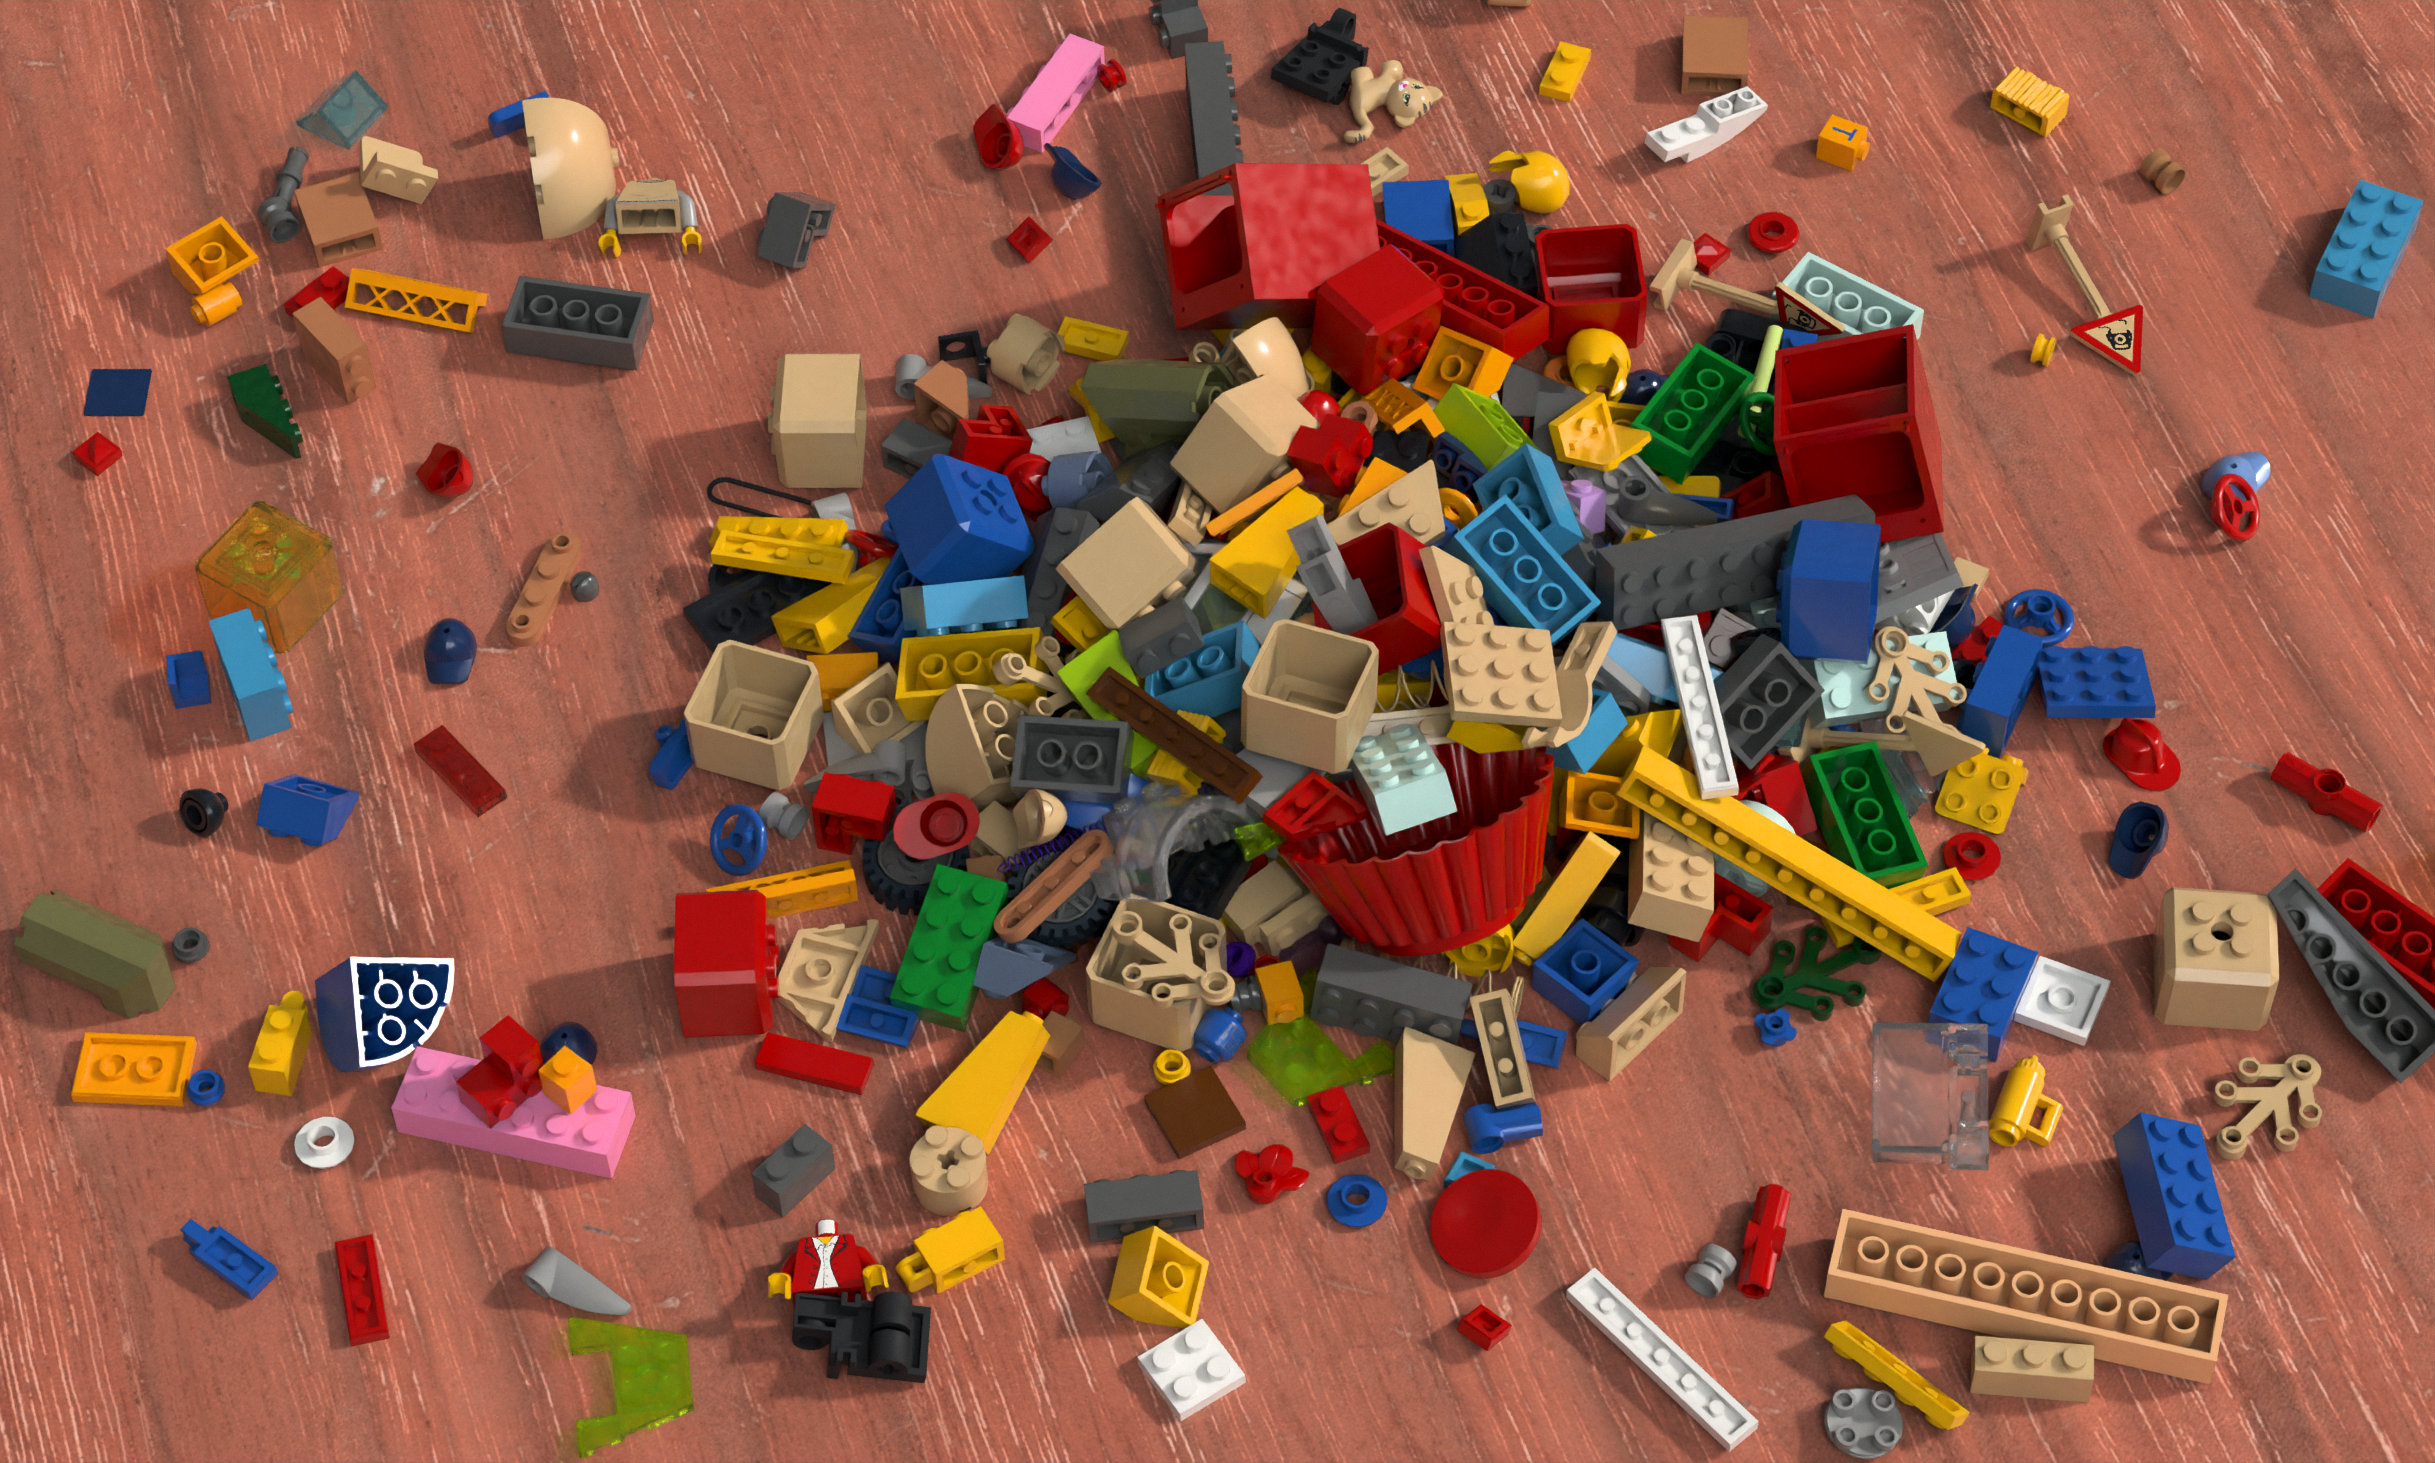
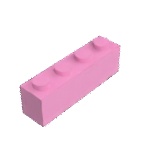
(1056, 91)

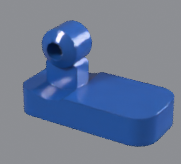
(510, 117)
(673, 758)

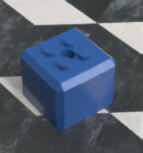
(959, 523)
(1829, 590)

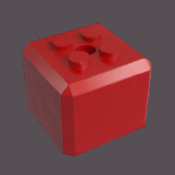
(1591, 282)
(1376, 319)
(1399, 592)
(725, 963)

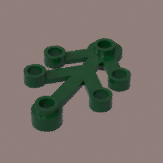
(1813, 976)

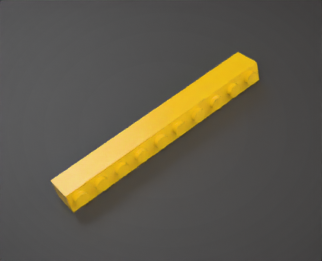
(1790, 865)

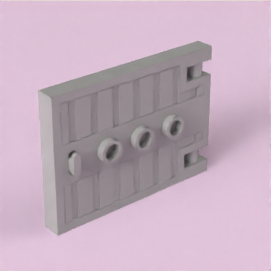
(1914, 573)

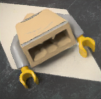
(650, 208)

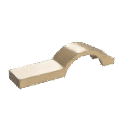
(1575, 684)

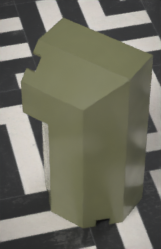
(1153, 395)
(96, 953)

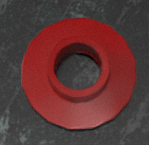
(1776, 223)
(1972, 868)

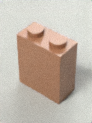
(1714, 55)
(338, 219)
(334, 350)

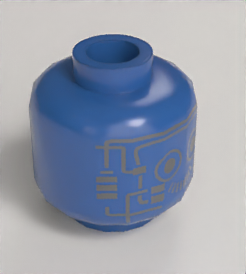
(1219, 1035)

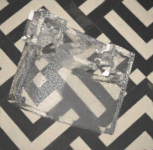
(1152, 829)
(1923, 1106)

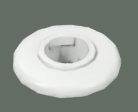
(328, 1155)

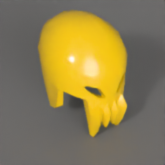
(1538, 179)
(1598, 360)

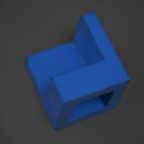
(188, 679)

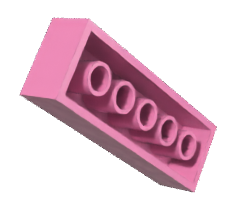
(536, 1130)

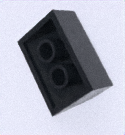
(1500, 249)

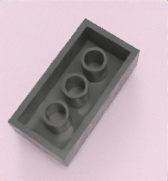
(578, 323)
(1385, 996)

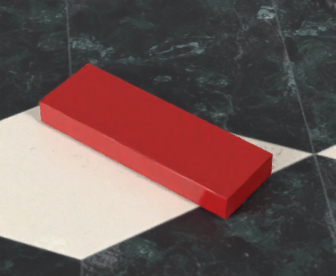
(814, 1063)
(362, 1290)

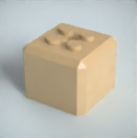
(819, 420)
(1241, 443)
(1129, 566)
(752, 694)
(1309, 695)
(2209, 979)
(1132, 1010)

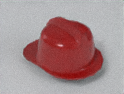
(1025, 478)
(2142, 755)
(936, 825)

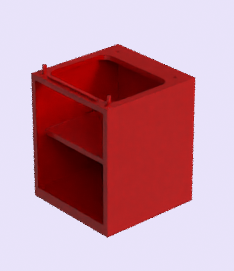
(1265, 244)
(1862, 424)

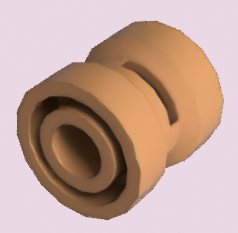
(2163, 171)

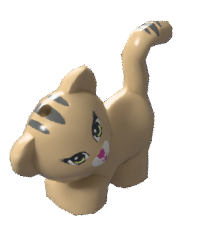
(1405, 98)

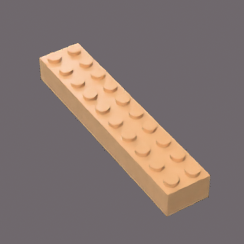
(2026, 1295)

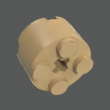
(1026, 354)
(949, 1170)

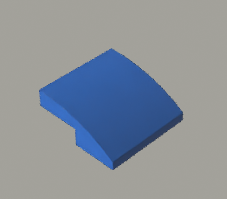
(870, 1011)

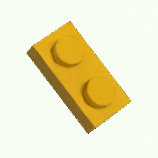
(1565, 72)
(1093, 339)

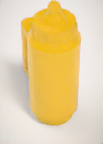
(2017, 1104)

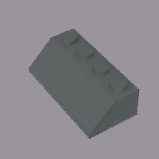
(1140, 475)
(1054, 537)

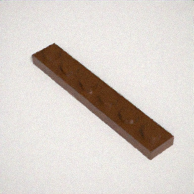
(1174, 735)

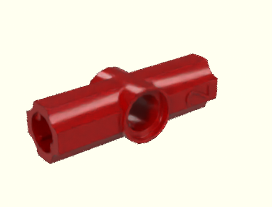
(2326, 792)
(1764, 1241)

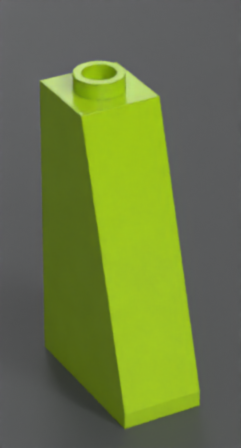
(1085, 670)

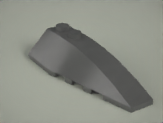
(2358, 981)

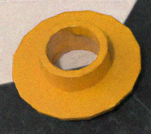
(1460, 503)

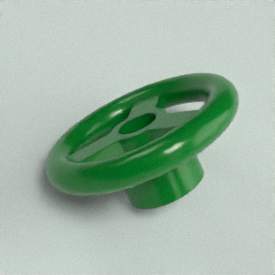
(1763, 420)

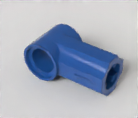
(1493, 1127)

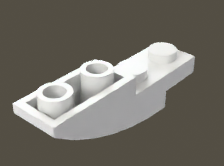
(1709, 128)

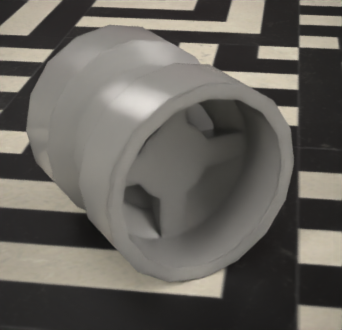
(784, 816)
(1712, 1267)

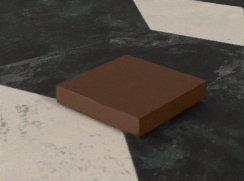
(1195, 1112)

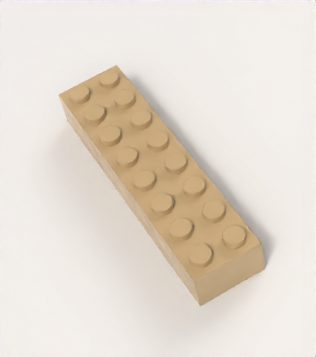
(1669, 871)

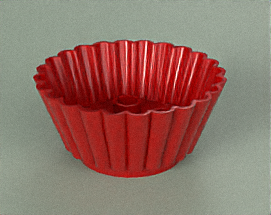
(1445, 877)

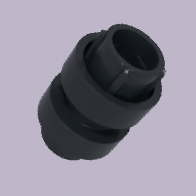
(1608, 905)

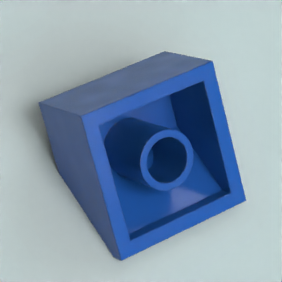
(305, 809)
(1583, 972)

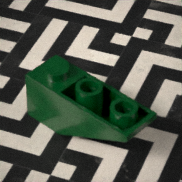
(262, 409)

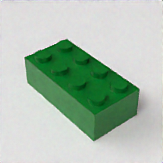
(1691, 411)
(1863, 814)
(947, 947)

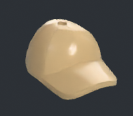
(1039, 818)

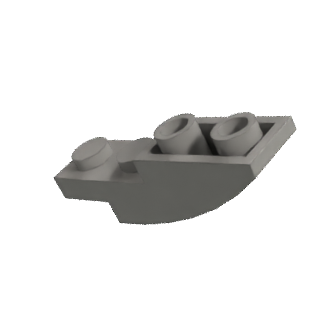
(1328, 579)

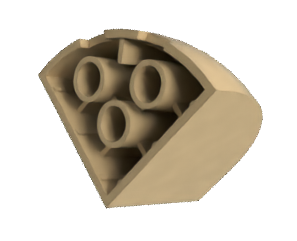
(569, 164)
(1264, 351)
(973, 744)

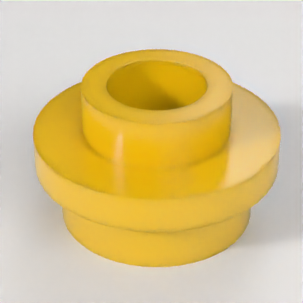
(1171, 1059)

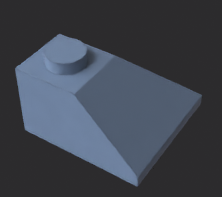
(1013, 966)

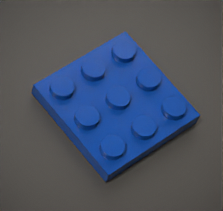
(2095, 683)

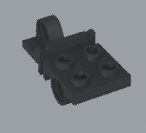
(1324, 60)
(872, 1337)

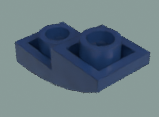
(1458, 464)

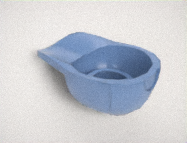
(2249, 465)

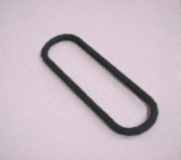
(751, 486)

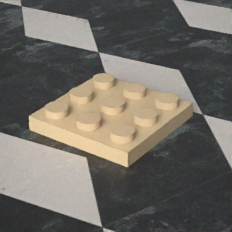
(1500, 674)

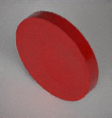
(1486, 1223)

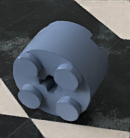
(1074, 477)

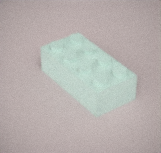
(1849, 299)
(1846, 683)
(1401, 779)

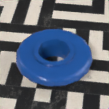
(1362, 1214)

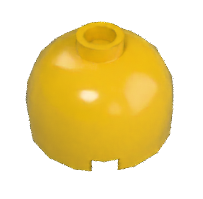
(1489, 953)

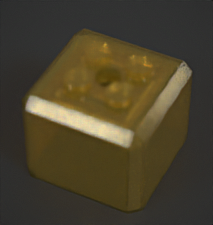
(283, 589)

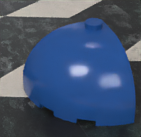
(380, 1008)

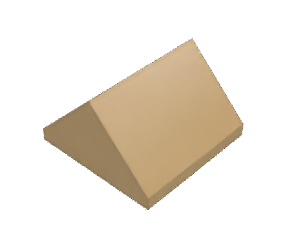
(870, 712)

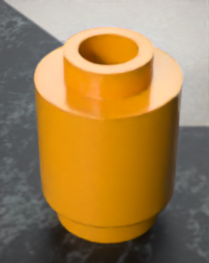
(215, 304)

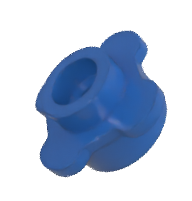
(1775, 1036)

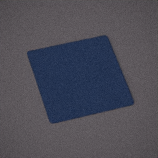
(117, 392)

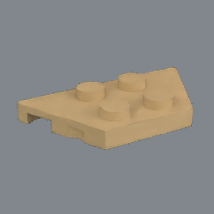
(1408, 503)
(1454, 588)
(823, 971)

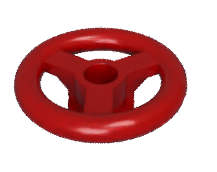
(2227, 508)
(871, 545)

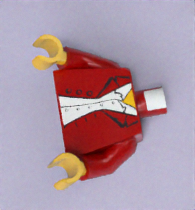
(828, 1267)

